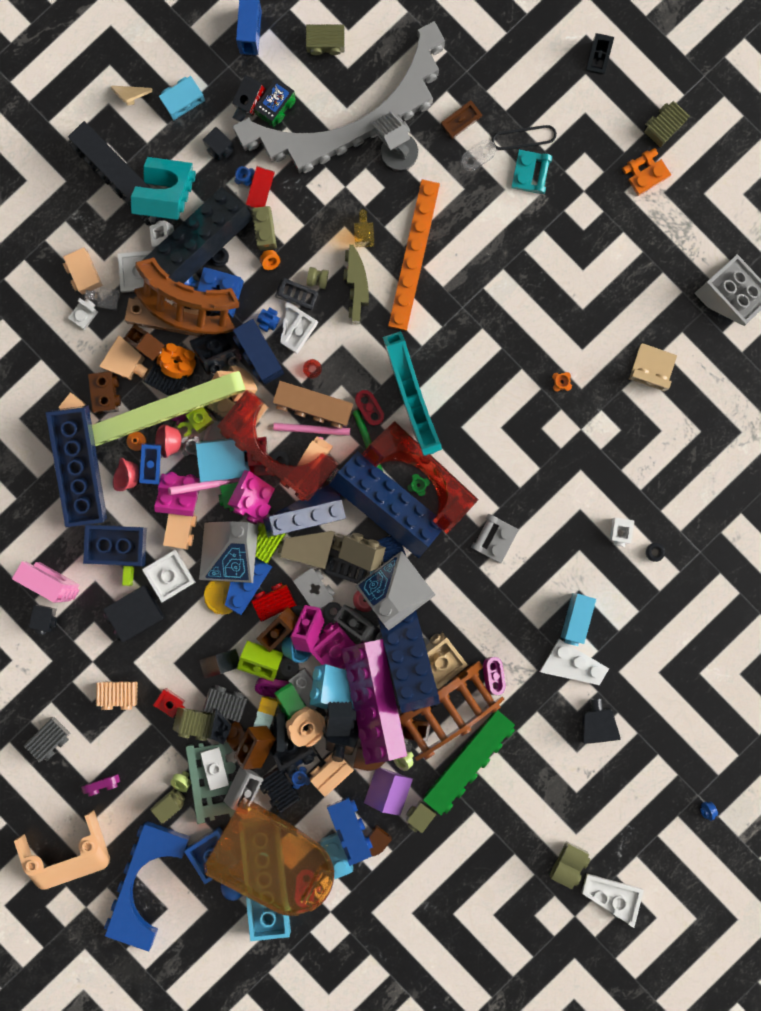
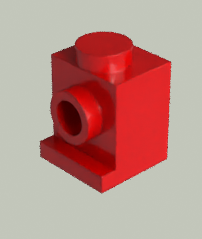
(165, 696)

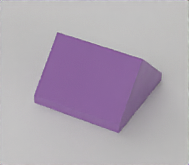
(388, 791)

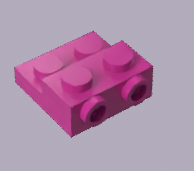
(251, 498)
(180, 503)
(330, 644)

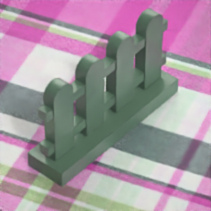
(200, 792)

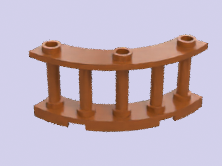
(159, 286)
(459, 684)

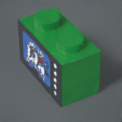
(275, 102)

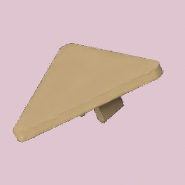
(129, 94)

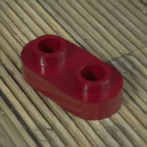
(369, 408)

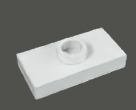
(214, 768)

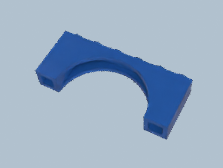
(126, 922)

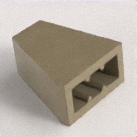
(308, 549)

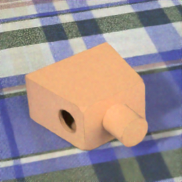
(124, 360)

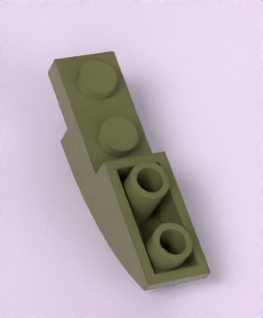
(356, 277)

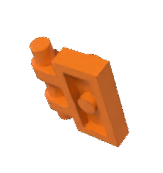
(649, 177)

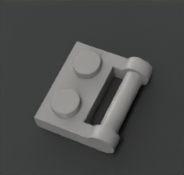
(500, 542)

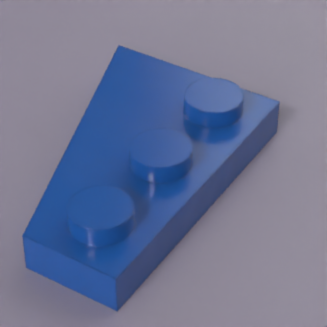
(241, 593)

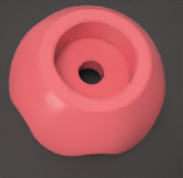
(359, 603)

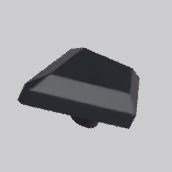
(219, 727)

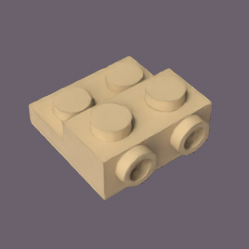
(444, 659)

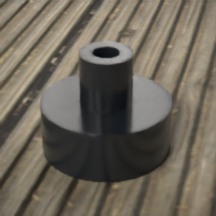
(289, 672)

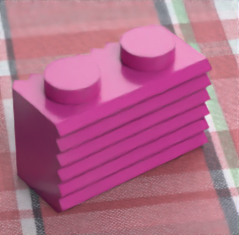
(307, 628)

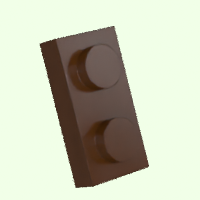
(461, 119)

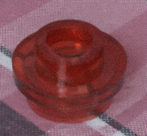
(312, 362)

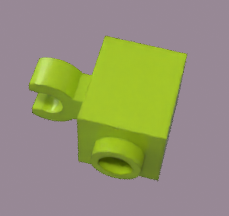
(198, 420)

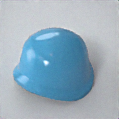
(291, 653)

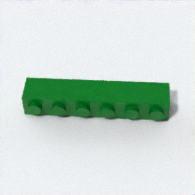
(468, 762)

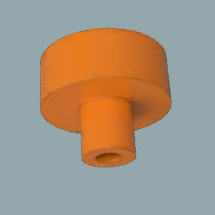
(269, 259)
(136, 446)

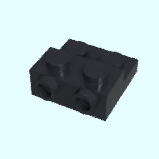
(215, 351)
(294, 757)

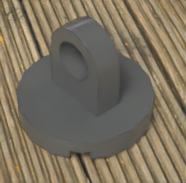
(401, 157)

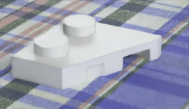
(296, 328)

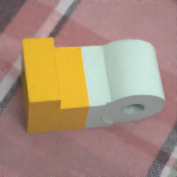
(266, 712)

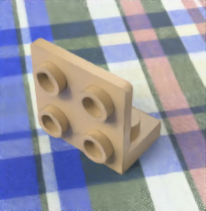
(653, 367)

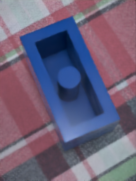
(150, 463)

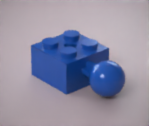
(217, 280)
(198, 854)

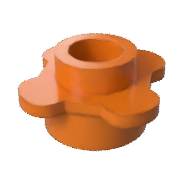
(563, 376)

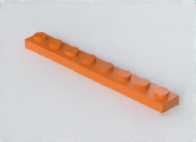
(414, 255)

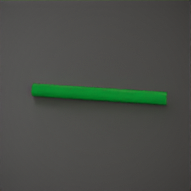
(363, 430)

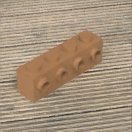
(141, 316)
(313, 404)

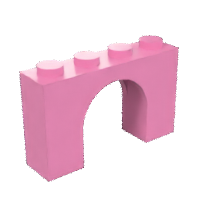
(46, 582)

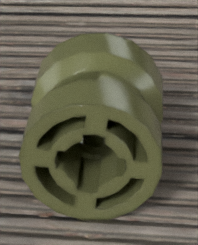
(312, 278)

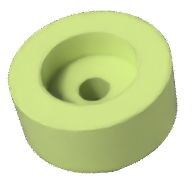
(405, 762)
(181, 781)

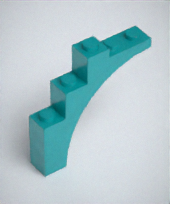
(411, 394)

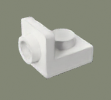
(83, 313)

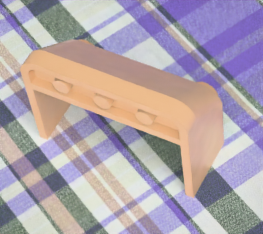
(92, 859)

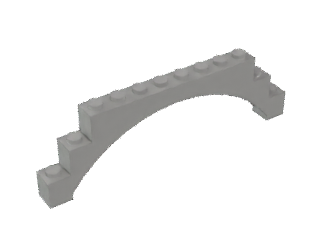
(314, 148)

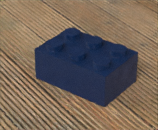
(257, 352)
(114, 545)

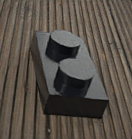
(281, 742)

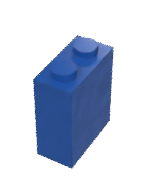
(249, 27)

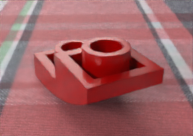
(260, 187)

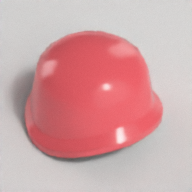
(169, 439)
(126, 475)

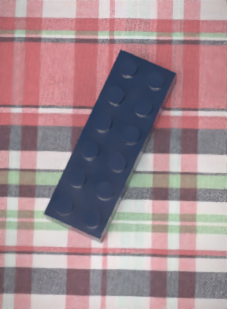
(76, 466)
(387, 504)
(410, 664)

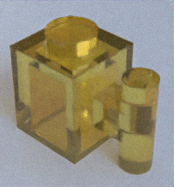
(363, 231)

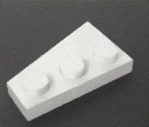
(573, 664)
(614, 896)

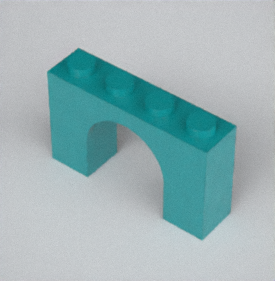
(168, 201)

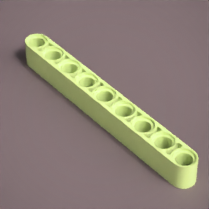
(168, 408)

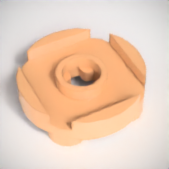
(299, 720)

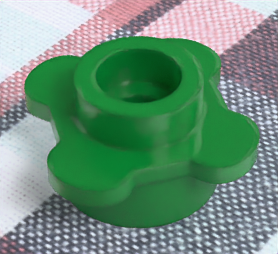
(423, 484)

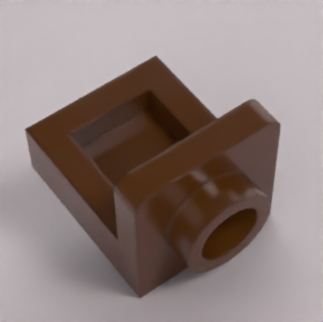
(235, 735)

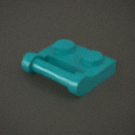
(525, 169)

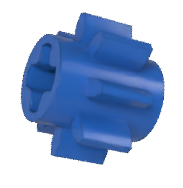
(268, 319)

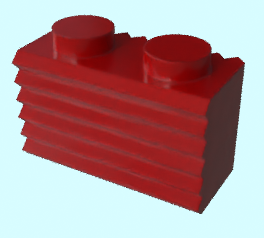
(273, 602)

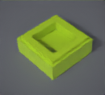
(128, 575)

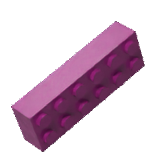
(374, 702)

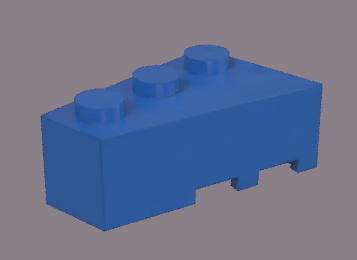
(350, 830)

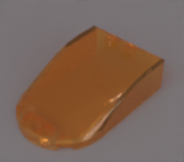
(271, 862)

